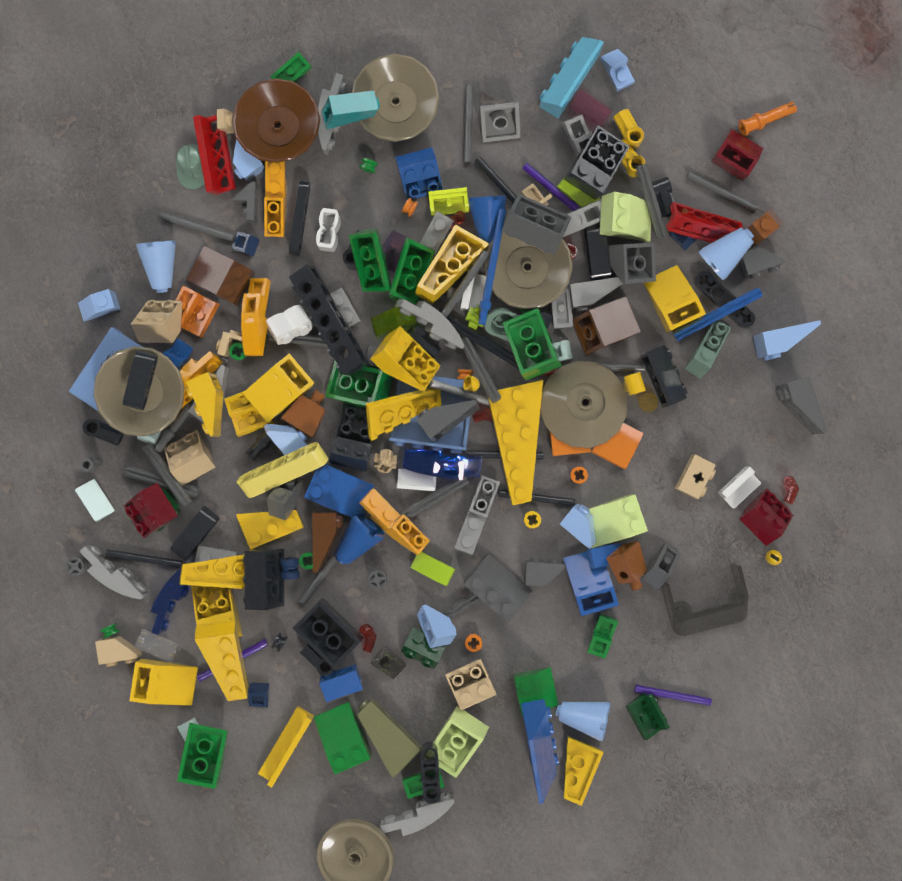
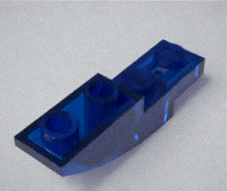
(439, 465)
(165, 602)

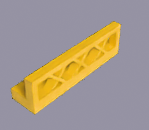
(285, 745)

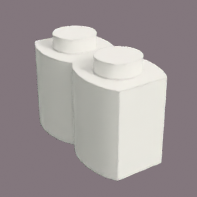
(329, 226)
(289, 324)

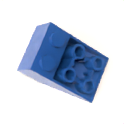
(590, 587)

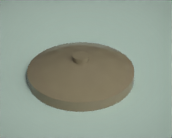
(355, 852)

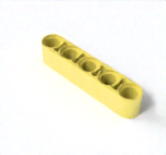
(282, 470)

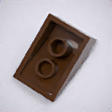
(220, 275)
(324, 532)

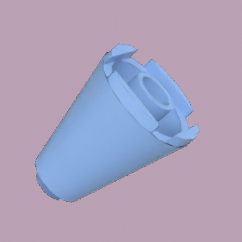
(727, 251)
(158, 263)
(585, 717)

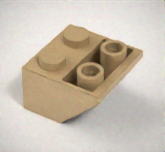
(158, 321)
(189, 458)
(471, 684)

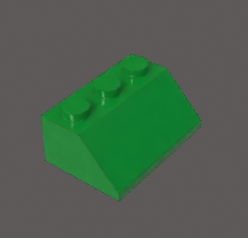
(370, 260)
(411, 268)

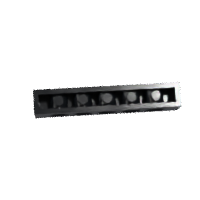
(356, 358)

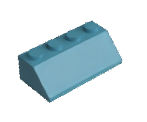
(570, 76)

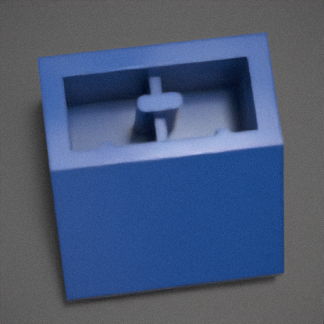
(419, 173)

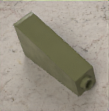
(388, 736)

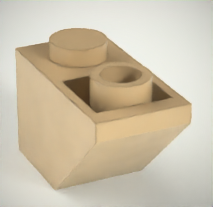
(116, 649)

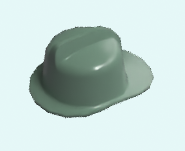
(189, 167)
(495, 321)

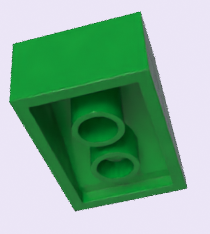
(531, 344)
(361, 388)
(342, 738)
(203, 756)

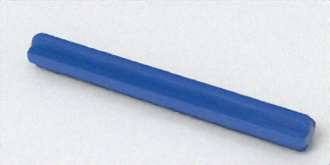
(717, 314)

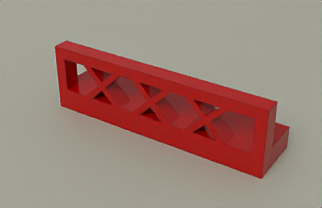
(209, 160)
(699, 223)

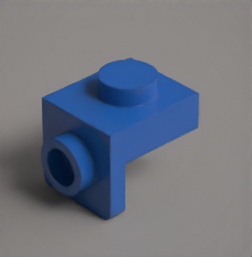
(179, 352)

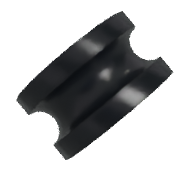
(279, 642)

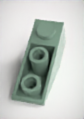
(708, 349)

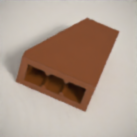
(764, 226)

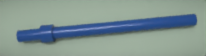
(485, 304)

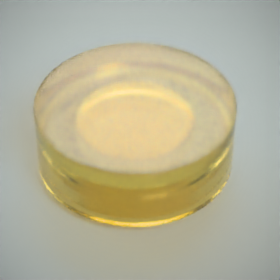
(648, 402)

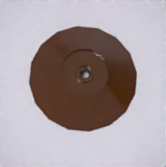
(272, 104)

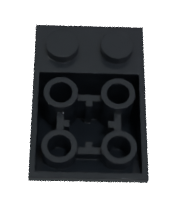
(597, 163)
(351, 440)

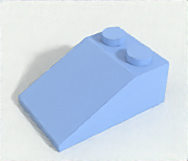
(774, 342)

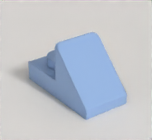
(617, 69)

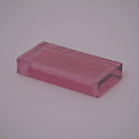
(590, 108)

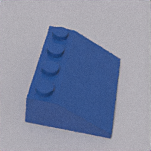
(540, 745)

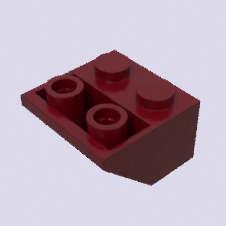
(737, 155)
(150, 510)
(766, 517)

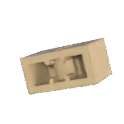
(687, 483)

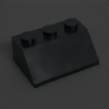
(664, 376)
(263, 579)
(328, 633)

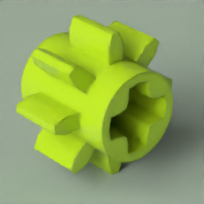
(473, 317)

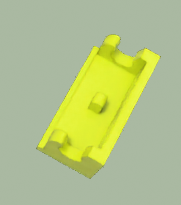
(449, 201)

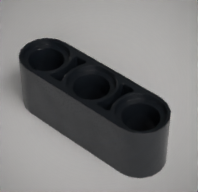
(597, 254)
(140, 380)
(194, 533)
(430, 781)

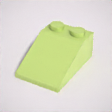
(625, 217)
(617, 520)
(458, 741)

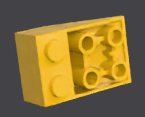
(674, 299)
(405, 359)
(278, 388)
(209, 401)
(215, 606)
(163, 683)

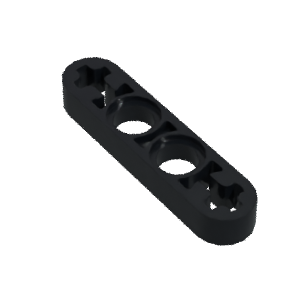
(299, 217)
(726, 296)

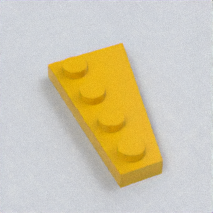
(392, 411)
(218, 572)

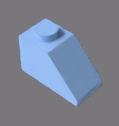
(246, 164)
(99, 305)
(286, 437)
(580, 524)
(436, 627)

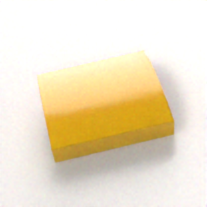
(244, 415)

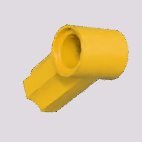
(628, 127)
(630, 158)
(634, 383)

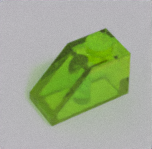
(390, 320)

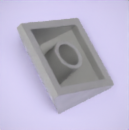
(500, 121)

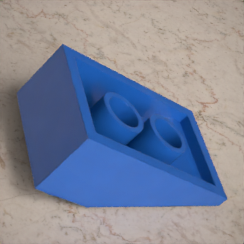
(337, 490)

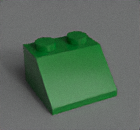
(535, 686)

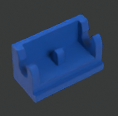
(341, 683)

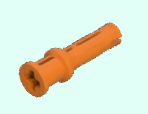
(759, 120)

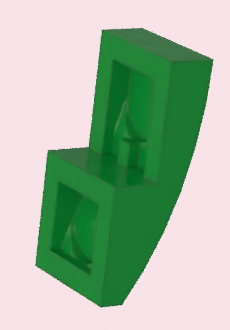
(602, 636)

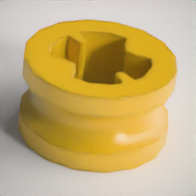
(526, 521)

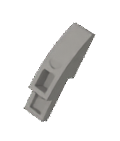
(326, 136)
(584, 217)
(437, 324)
(477, 515)
(117, 580)
(425, 814)

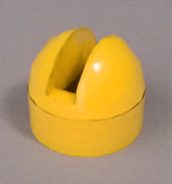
(471, 383)
(771, 561)

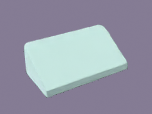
(95, 500)

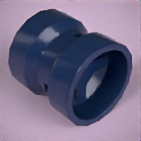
(289, 568)

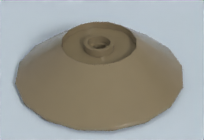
(401, 79)
(530, 288)
(162, 403)
(577, 423)

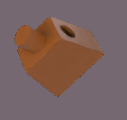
(306, 413)
(628, 564)

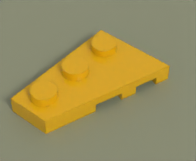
(263, 528)
(580, 769)

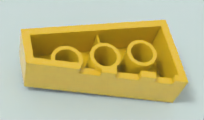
(450, 263)
(224, 656)

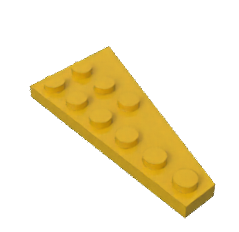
(516, 432)

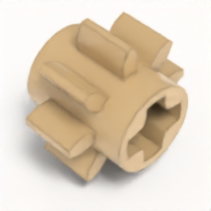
(385, 461)

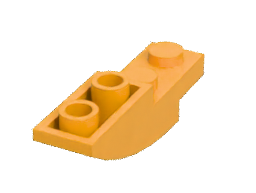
(275, 199)
(253, 317)
(193, 369)
(393, 523)

